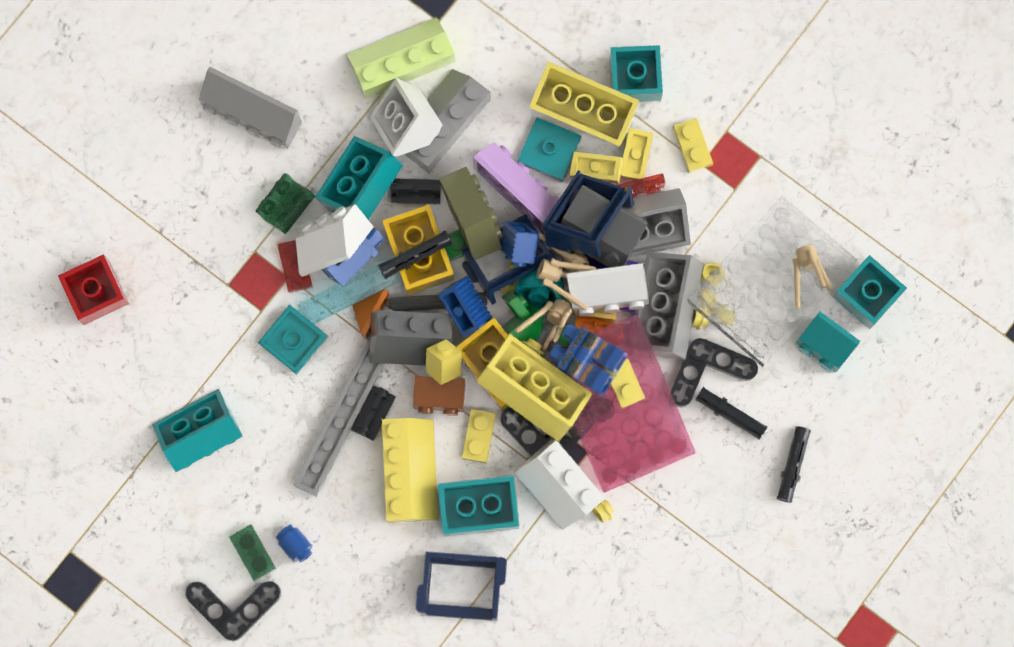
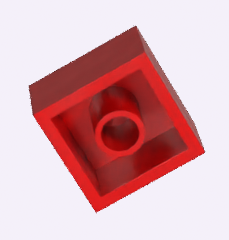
(93, 289)

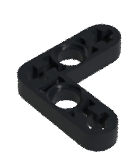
(701, 362)
(540, 439)
(228, 616)

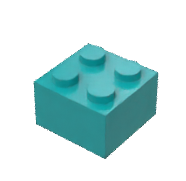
(637, 72)
(869, 292)

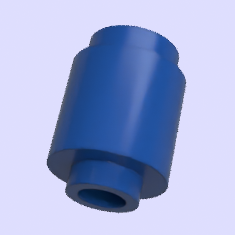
(294, 544)

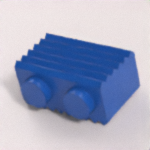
(518, 243)
(465, 306)

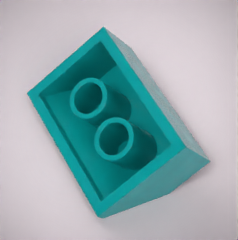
(197, 430)

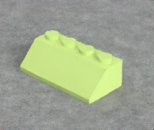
(401, 57)

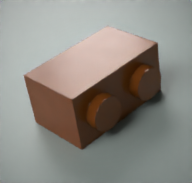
(432, 396)

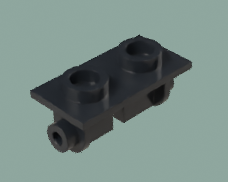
(416, 191)
(373, 411)

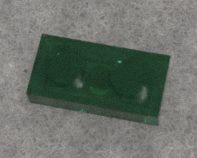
(252, 552)

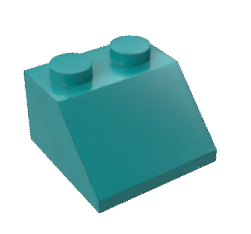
(827, 342)

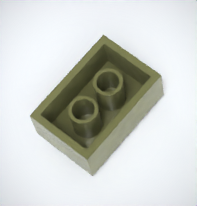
(470, 212)

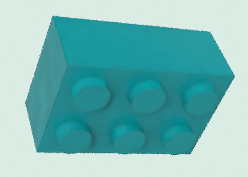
(359, 178)
(478, 506)

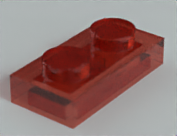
(647, 185)
(289, 261)

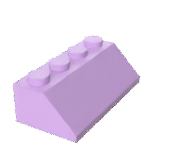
(515, 184)

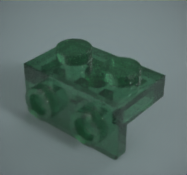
(284, 203)

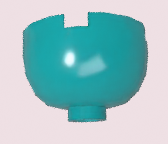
(534, 292)

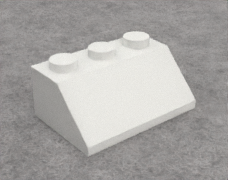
(405, 118)
(331, 239)
(609, 289)
(559, 484)

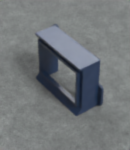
(567, 238)
(476, 275)
(462, 612)

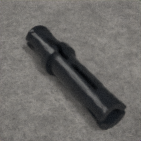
(414, 255)
(723, 408)
(790, 475)

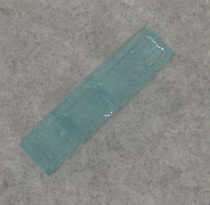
(338, 297)

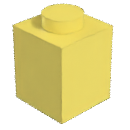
(443, 362)

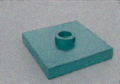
(549, 149)
(293, 339)

